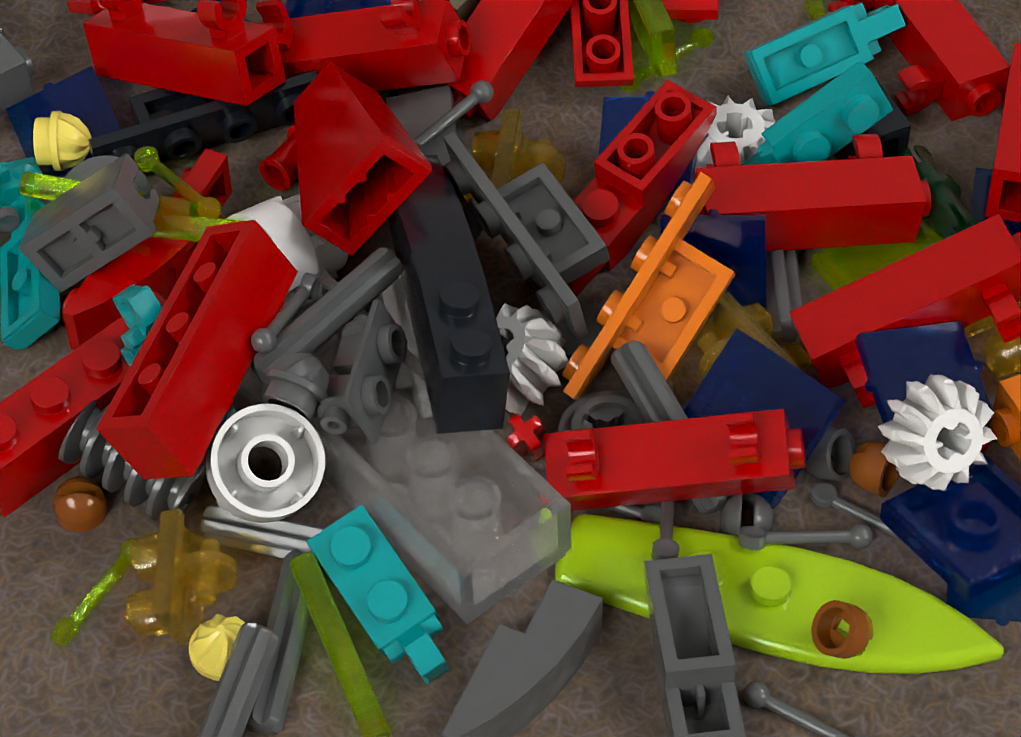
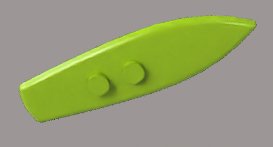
(776, 594)

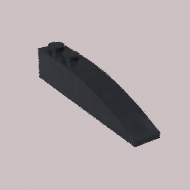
(450, 308)

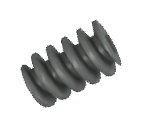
(99, 456)

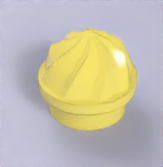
(60, 140)
(212, 645)

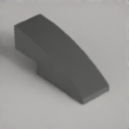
(692, 648)
(528, 669)

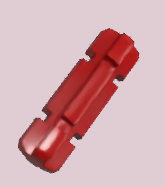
(527, 436)

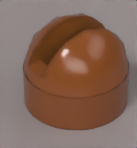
(869, 468)
(80, 504)
(833, 640)

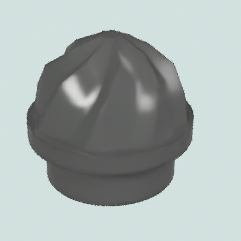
(297, 383)

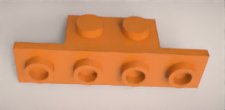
(665, 299)

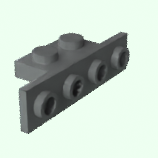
(541, 227)

